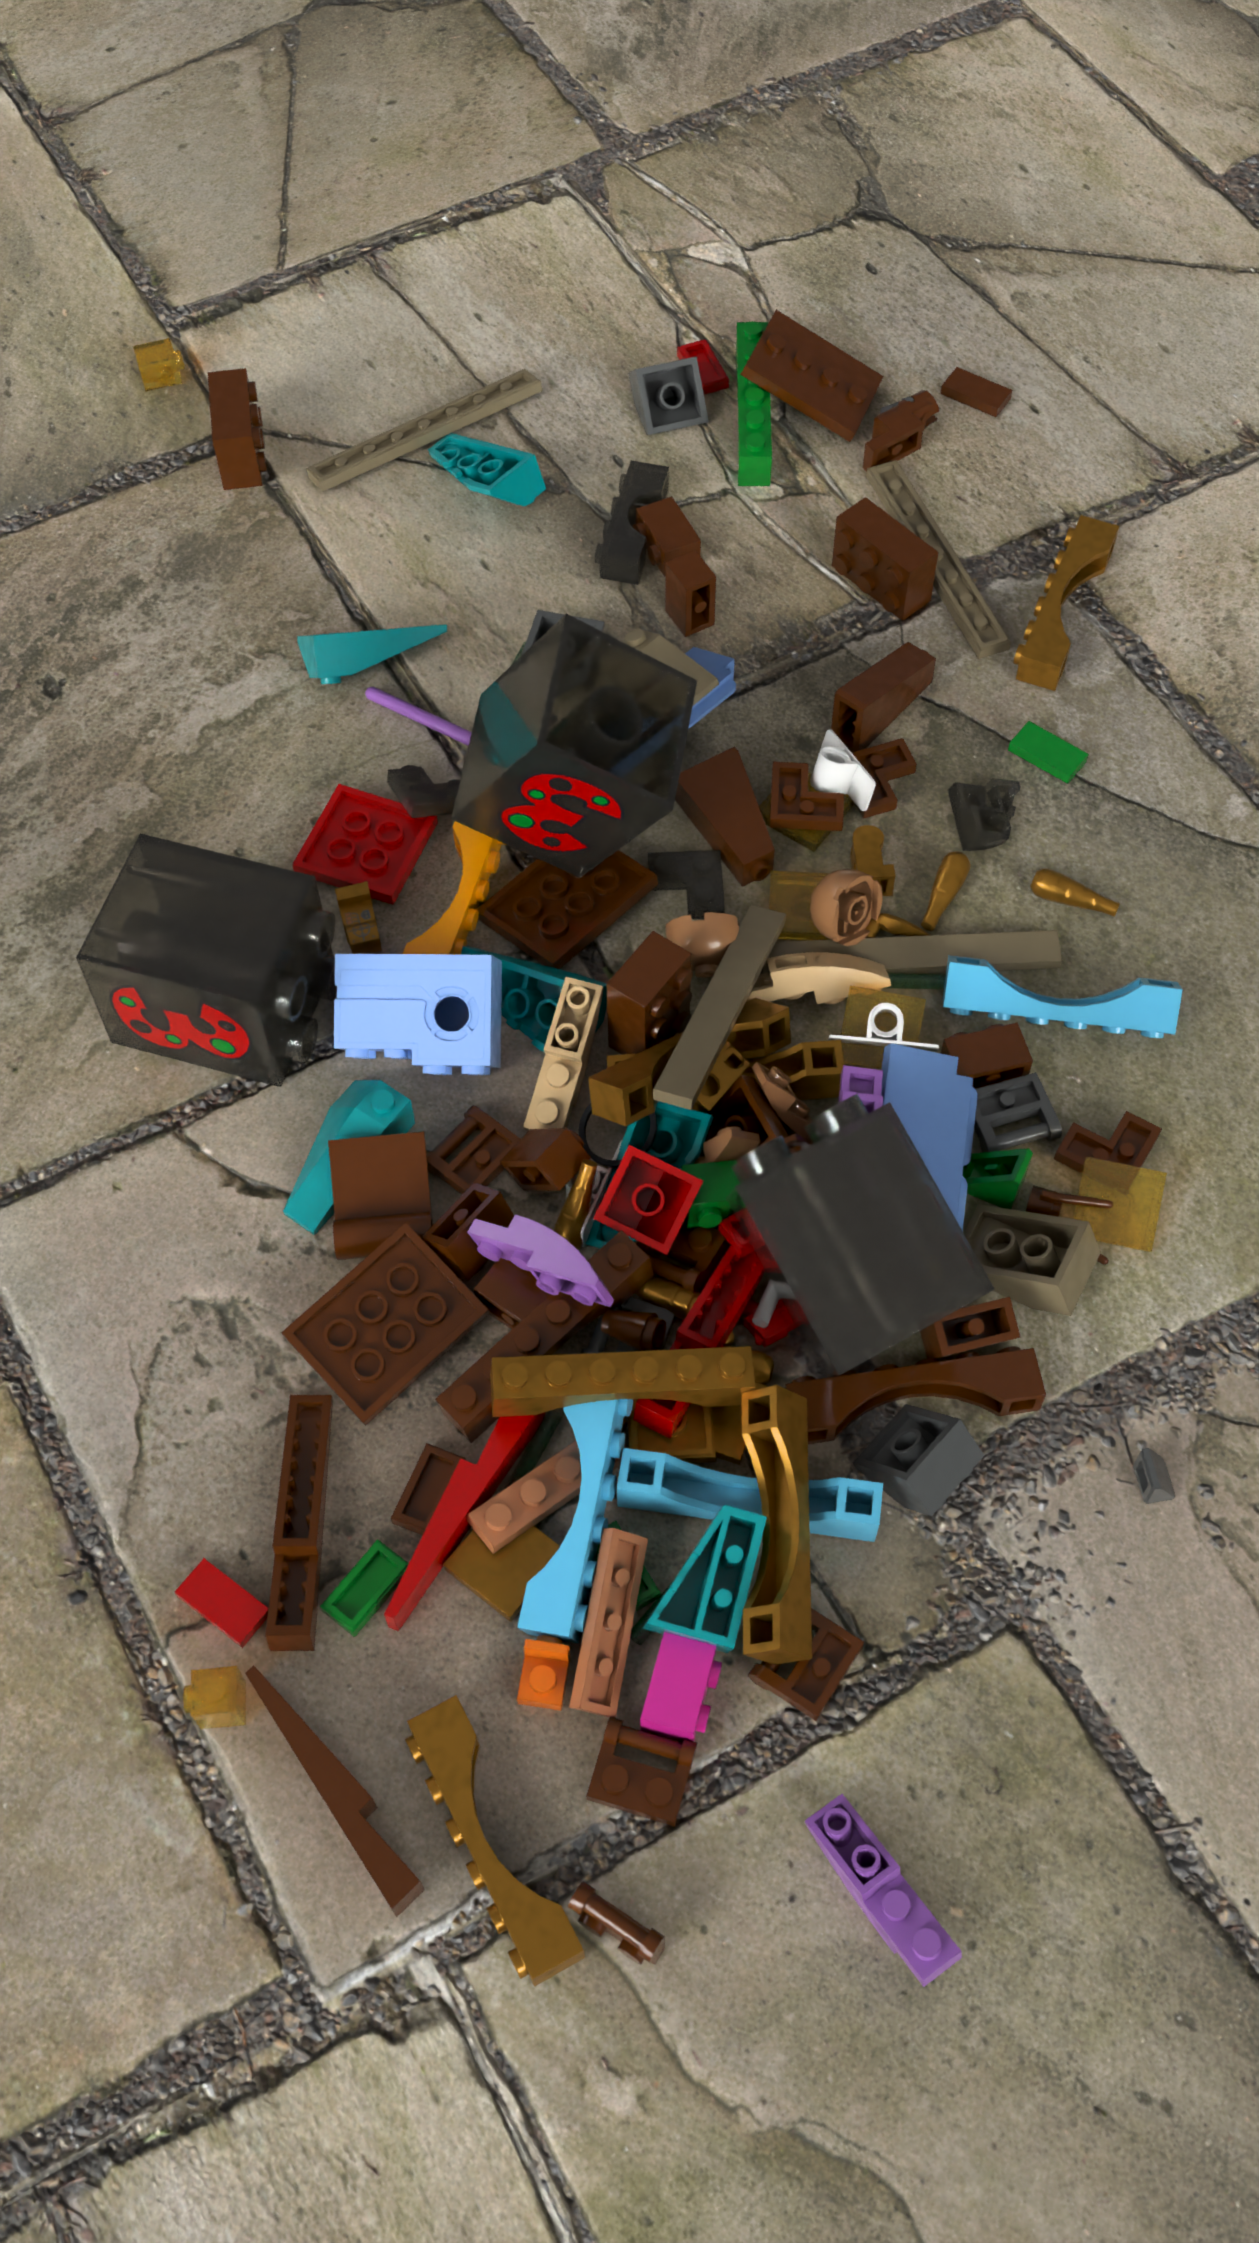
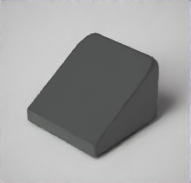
(1153, 1477)

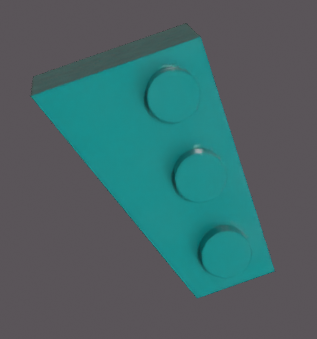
(713, 1583)

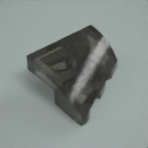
(983, 812)

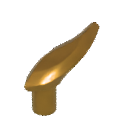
(893, 925)

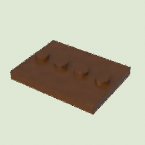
(812, 375)
(560, 914)
(385, 1323)

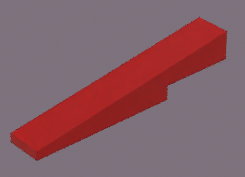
(706, 1326)
(466, 1491)

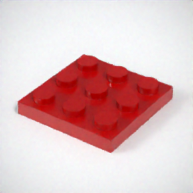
(364, 841)

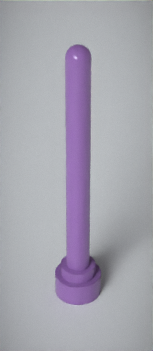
(418, 715)

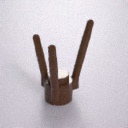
(1050, 1203)

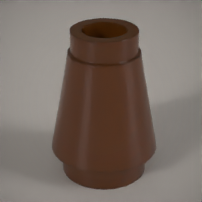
(637, 1329)

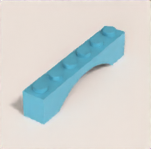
(1140, 1005)
(676, 1487)
(559, 1592)

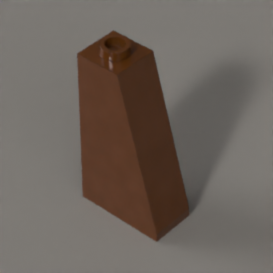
(880, 695)
(726, 813)

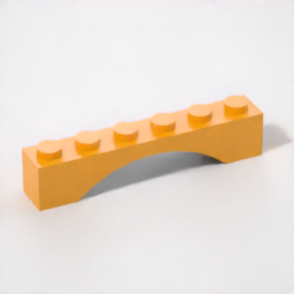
(479, 859)

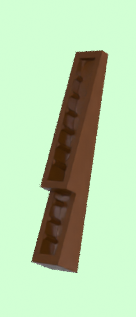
(300, 1525)
(344, 1798)

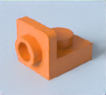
(544, 1673)

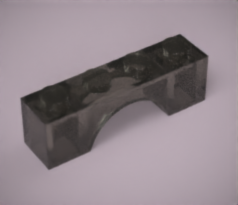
(623, 548)

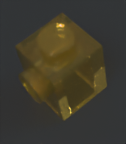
(159, 364)
(216, 1697)

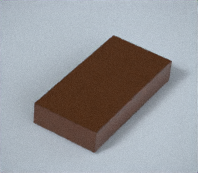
(976, 392)
(425, 1488)

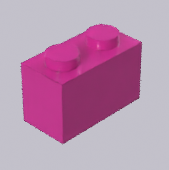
(679, 1687)

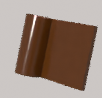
(377, 1190)

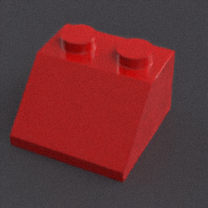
(648, 1199)

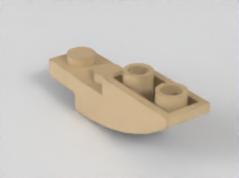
(821, 972)
(566, 1055)

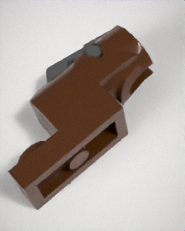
(900, 429)

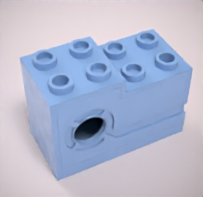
(421, 1009)

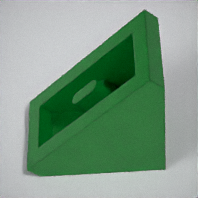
(997, 1175)

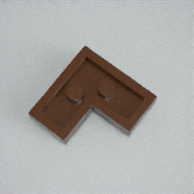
(884, 764)
(796, 807)
(1128, 1144)

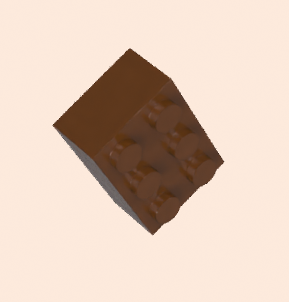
(236, 428)
(884, 558)
(649, 996)

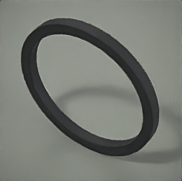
(614, 1163)

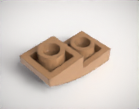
(782, 1098)
(729, 1145)

